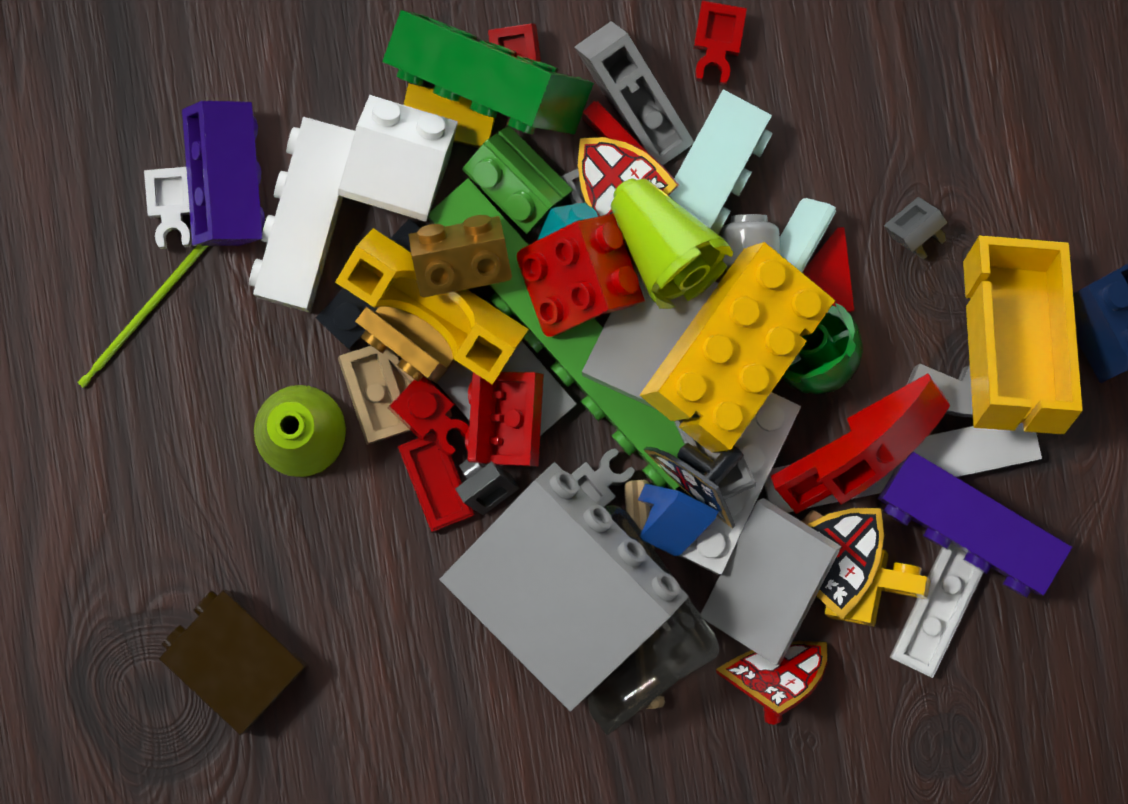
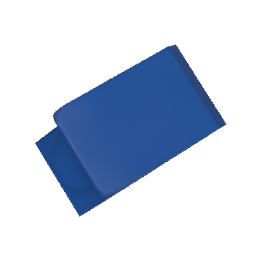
(673, 519)

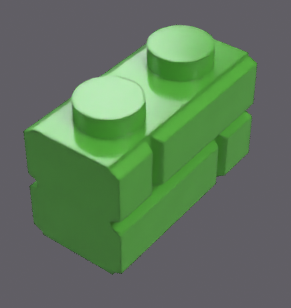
(517, 179)

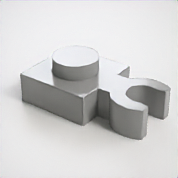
(596, 483)

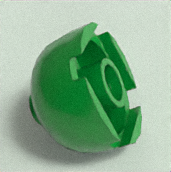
(828, 356)

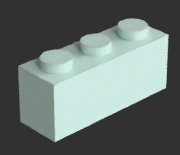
(719, 157)

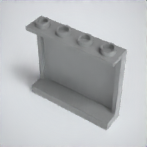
(563, 586)

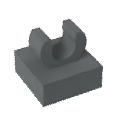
(916, 225)
(485, 486)

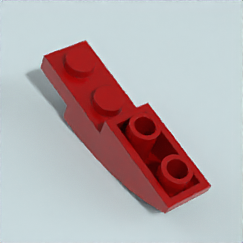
(877, 444)

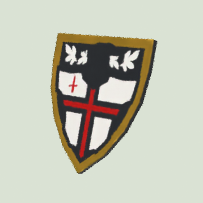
(699, 474)
(854, 569)

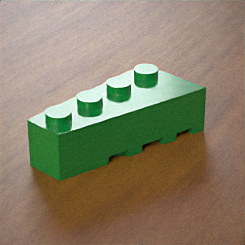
(486, 75)

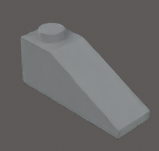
(634, 92)

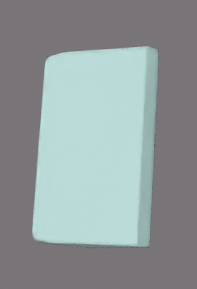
(805, 231)

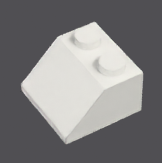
(397, 158)

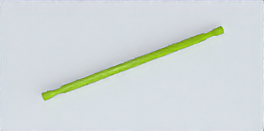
(142, 314)

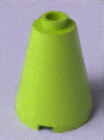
(667, 243)
(316, 440)

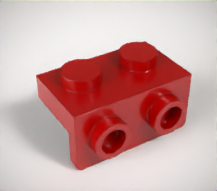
(505, 419)

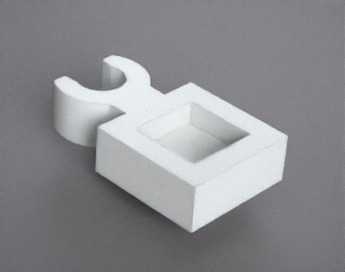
(168, 199)

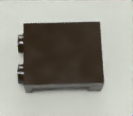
(231, 660)

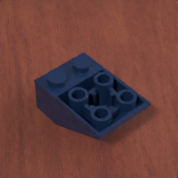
(1103, 323)

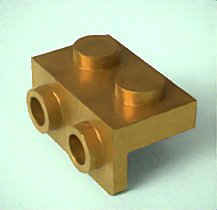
(459, 255)
(413, 339)

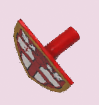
(610, 162)
(780, 685)

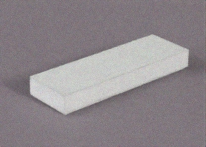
(938, 616)

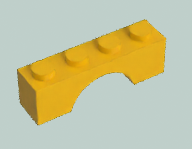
(473, 328)

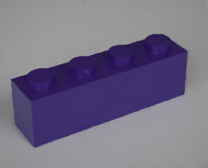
(975, 524)

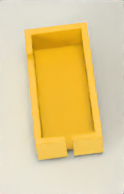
(1022, 335)
(737, 347)

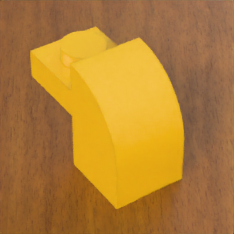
(902, 580)

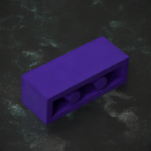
(222, 173)

